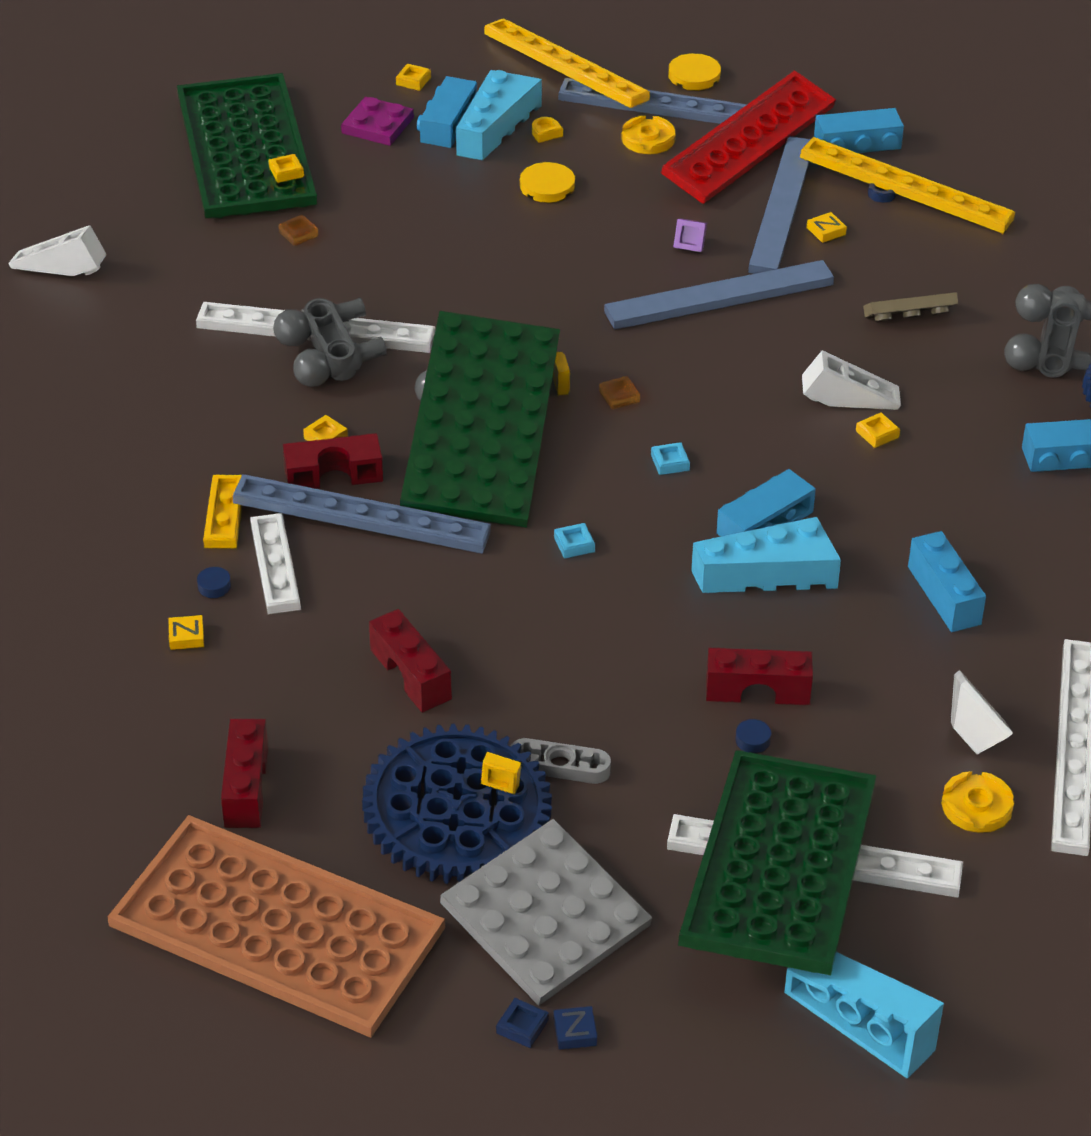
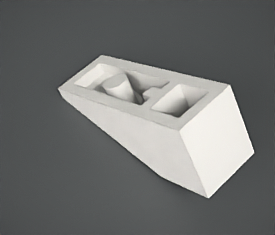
(63, 255)
(846, 385)

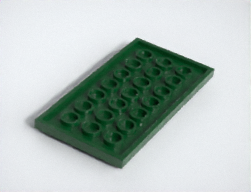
(232, 136)
(481, 419)
(779, 863)

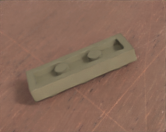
(910, 306)

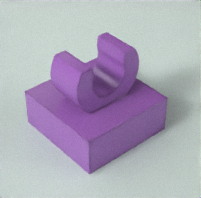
(690, 235)

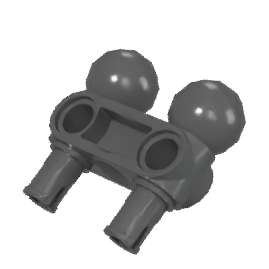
(1058, 332)
(334, 350)

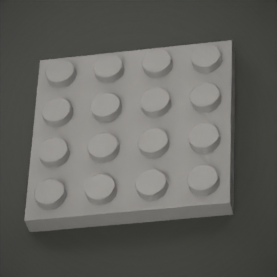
(545, 911)

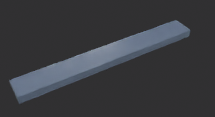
(659, 103)
(780, 208)
(718, 294)
(362, 513)

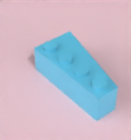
(495, 112)
(767, 558)
(872, 1010)

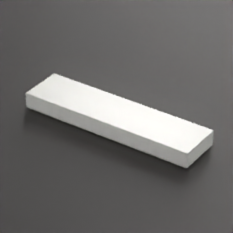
(275, 563)

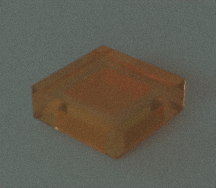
(298, 230)
(619, 392)

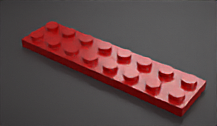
(747, 137)

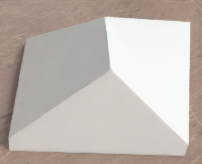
(975, 717)

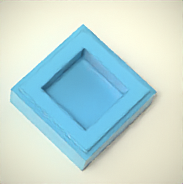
(670, 458)
(574, 540)

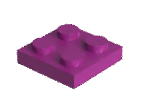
(377, 120)

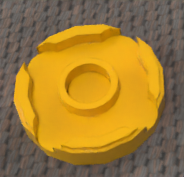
(694, 71)
(648, 135)
(547, 182)
(977, 802)

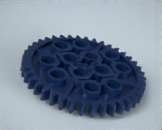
(454, 802)

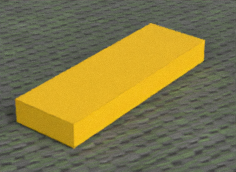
(222, 514)

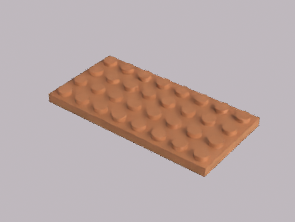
(278, 924)

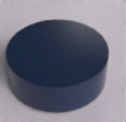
(880, 195)
(213, 582)
(753, 736)

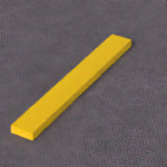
(567, 63)
(908, 185)

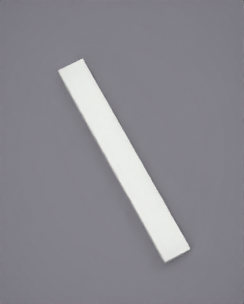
(261, 321)
(1073, 759)
(873, 866)

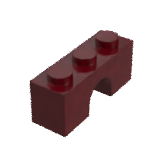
(354, 455)
(736, 669)
(423, 671)
(243, 773)

